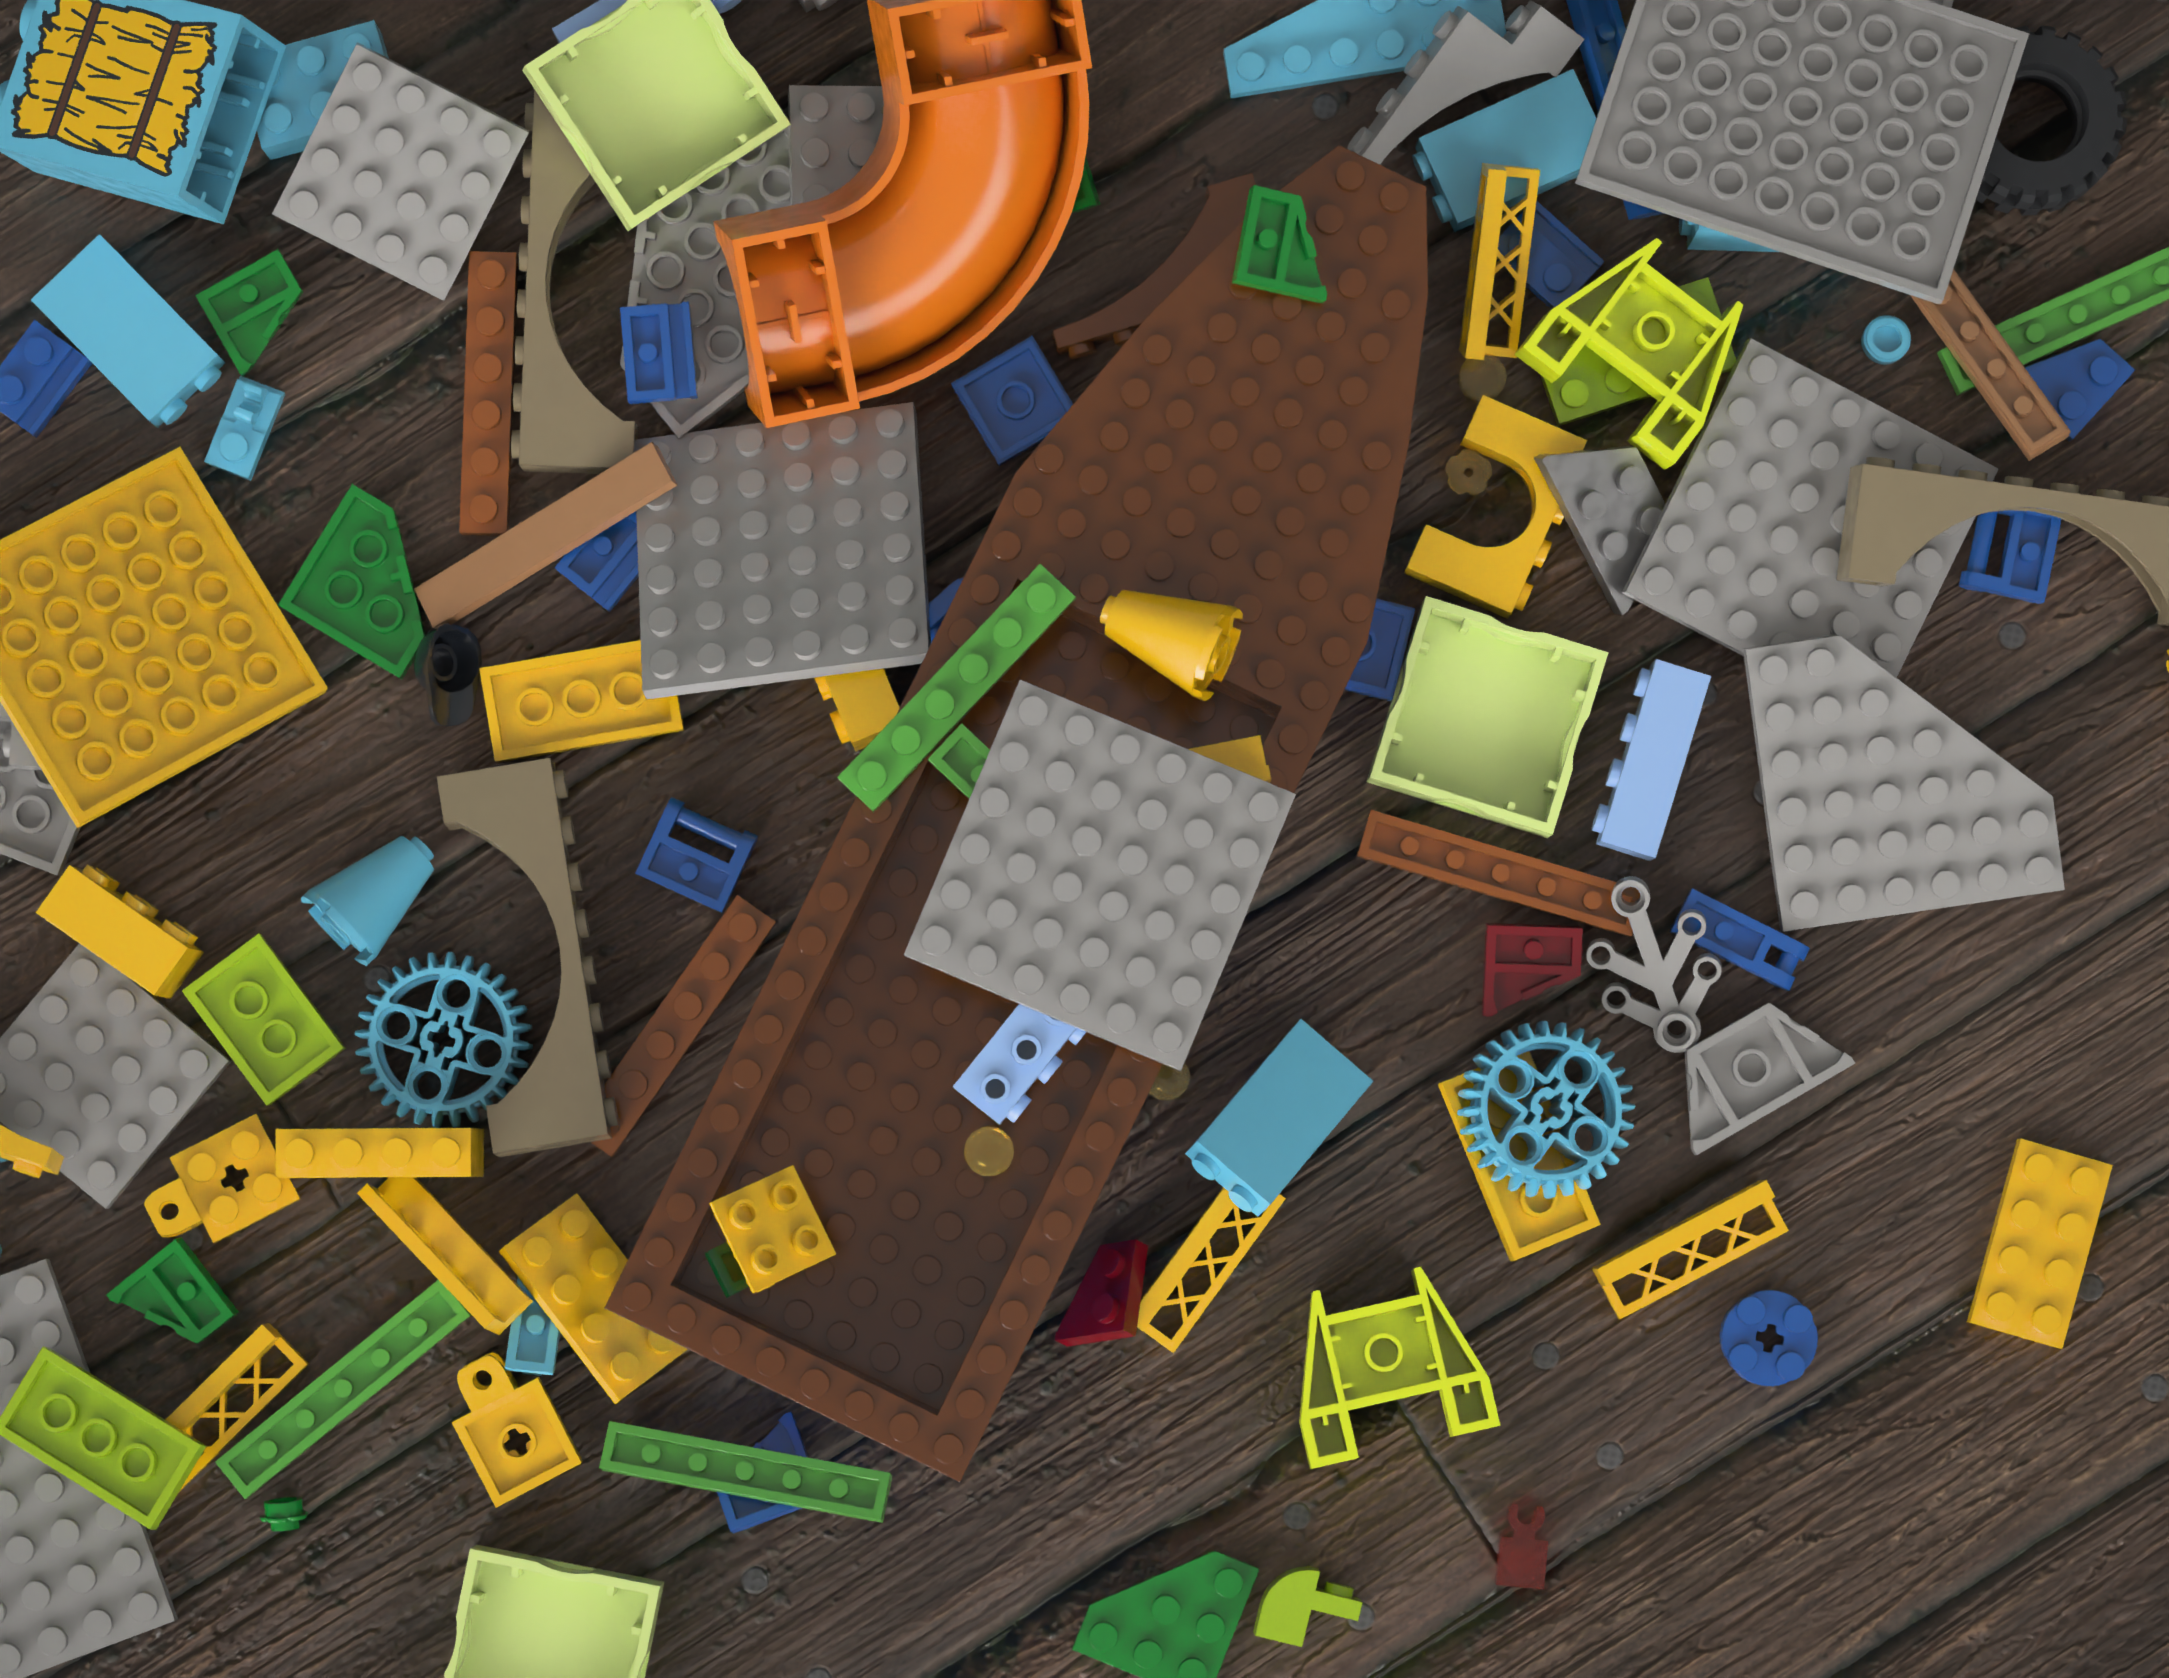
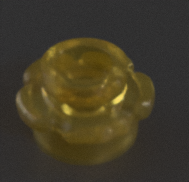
(1481, 472)

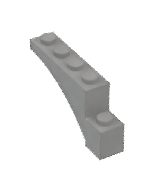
(1464, 61)

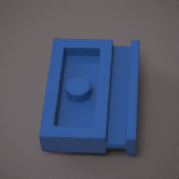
(1557, 258)
(658, 352)
(38, 377)
(605, 563)

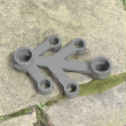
(1656, 973)

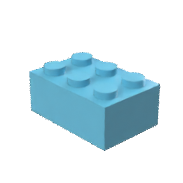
(306, 83)

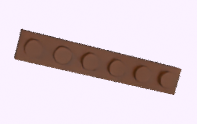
(488, 393)
(1493, 871)
(683, 1015)

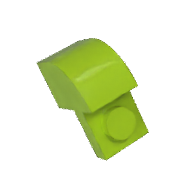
(1292, 1596)

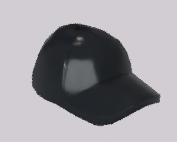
(454, 690)

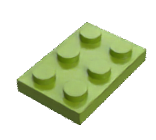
(263, 1019)

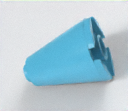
(371, 896)

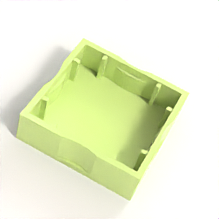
(655, 101)
(1487, 717)
(551, 1619)

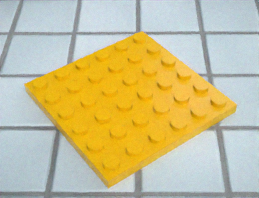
(139, 638)

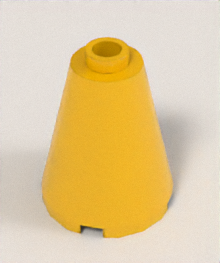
(1175, 636)

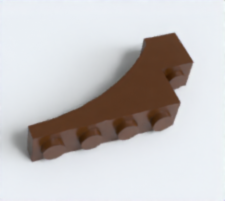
(1118, 321)

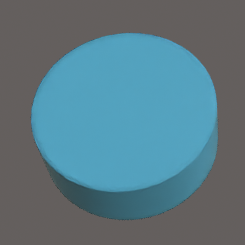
(1886, 339)

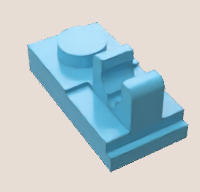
(244, 428)
(532, 1341)

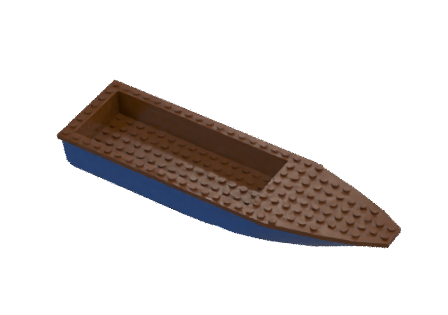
(1216, 459)

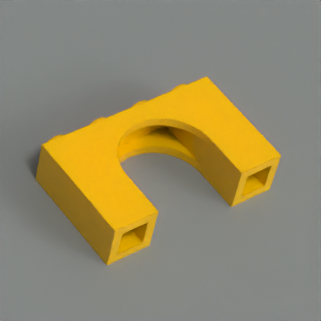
(1498, 575)
(379, 1152)

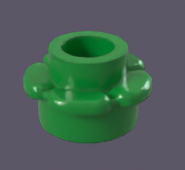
(284, 1513)

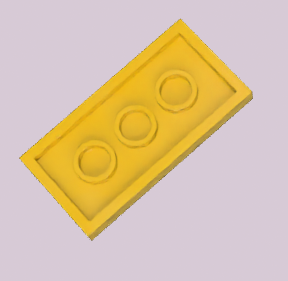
(572, 702)
(1521, 1221)
(2039, 1243)
(571, 1272)

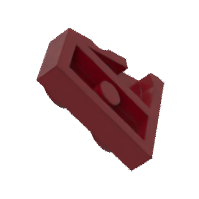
(1527, 961)
(1108, 1296)

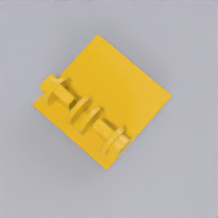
(772, 1229)

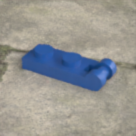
(1742, 940)

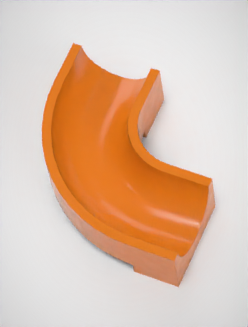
(937, 224)

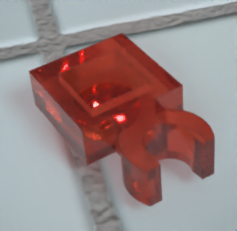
(1522, 1557)

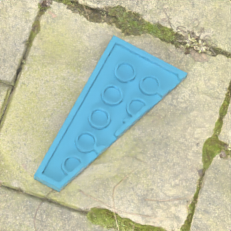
(1342, 42)

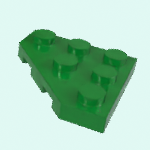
(361, 585)
(1172, 1621)

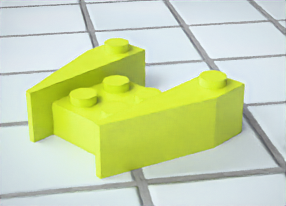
(1648, 335)
(1383, 1357)

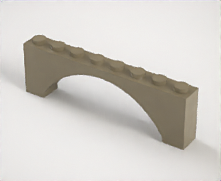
(560, 418)
(1901, 510)
(563, 1091)

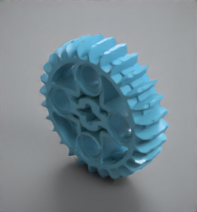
(450, 1017)
(1565, 1103)

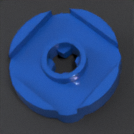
(1791, 1321)

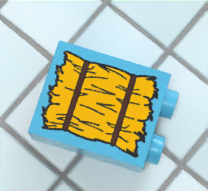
(139, 98)

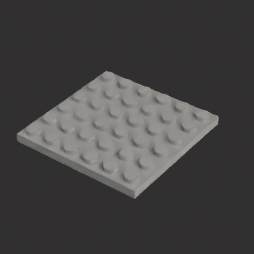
(1761, 511)
(784, 553)
(1100, 875)

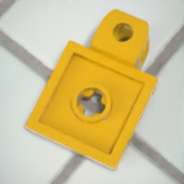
(200, 1191)
(505, 1407)

